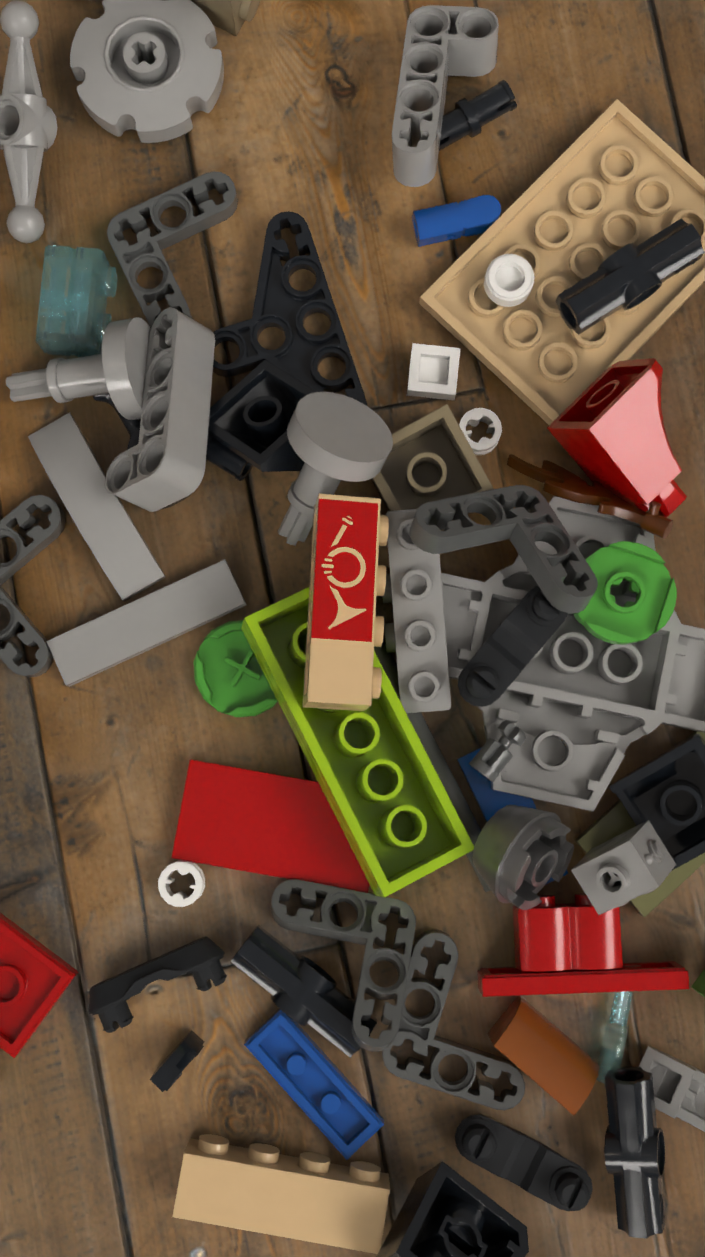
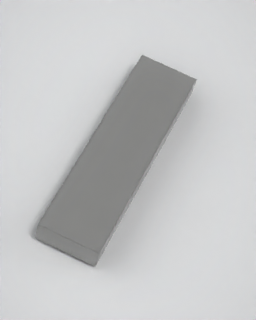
(146, 623)

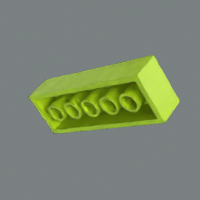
(362, 760)

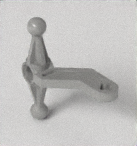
(25, 121)

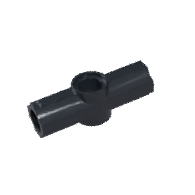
(630, 276)
(300, 988)
(635, 1151)

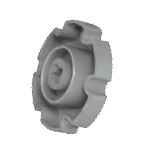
(147, 67)

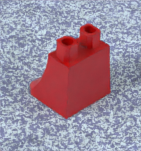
(621, 437)

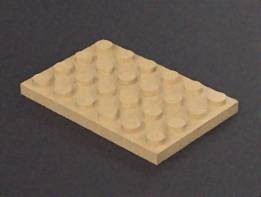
(597, 197)

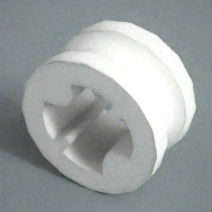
(473, 418)
(180, 899)

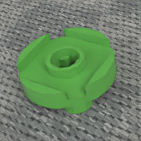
(648, 580)

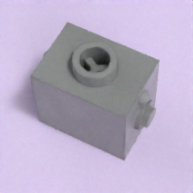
(624, 868)

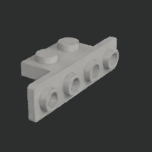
(419, 619)

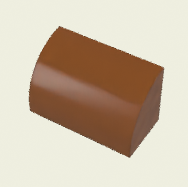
(545, 1054)

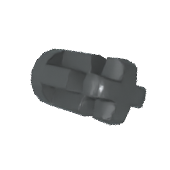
(495, 753)

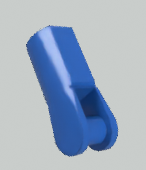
(455, 219)

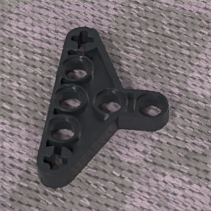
(286, 309)

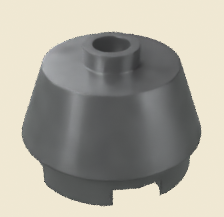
(521, 853)

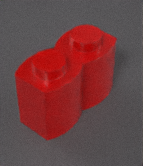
(566, 936)

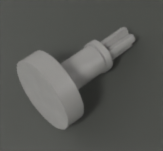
(116, 371)
(337, 443)

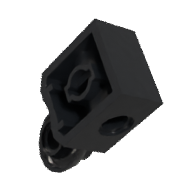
(453, 1219)

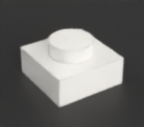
(433, 371)

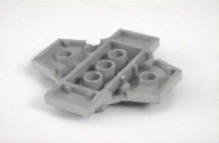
(578, 694)

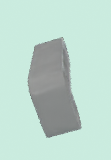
(436, 45)
(174, 417)

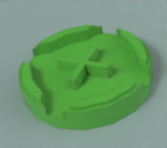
(231, 674)

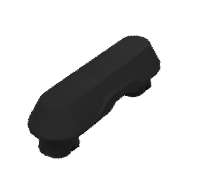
(509, 649)
(197, 957)
(524, 1162)

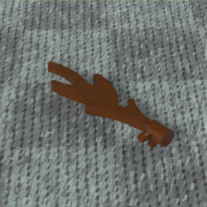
(571, 487)

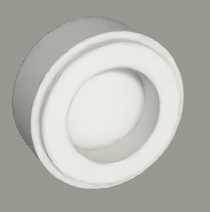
(509, 280)

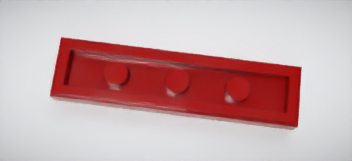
(632, 977)

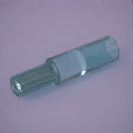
(615, 1035)

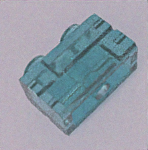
(74, 300)

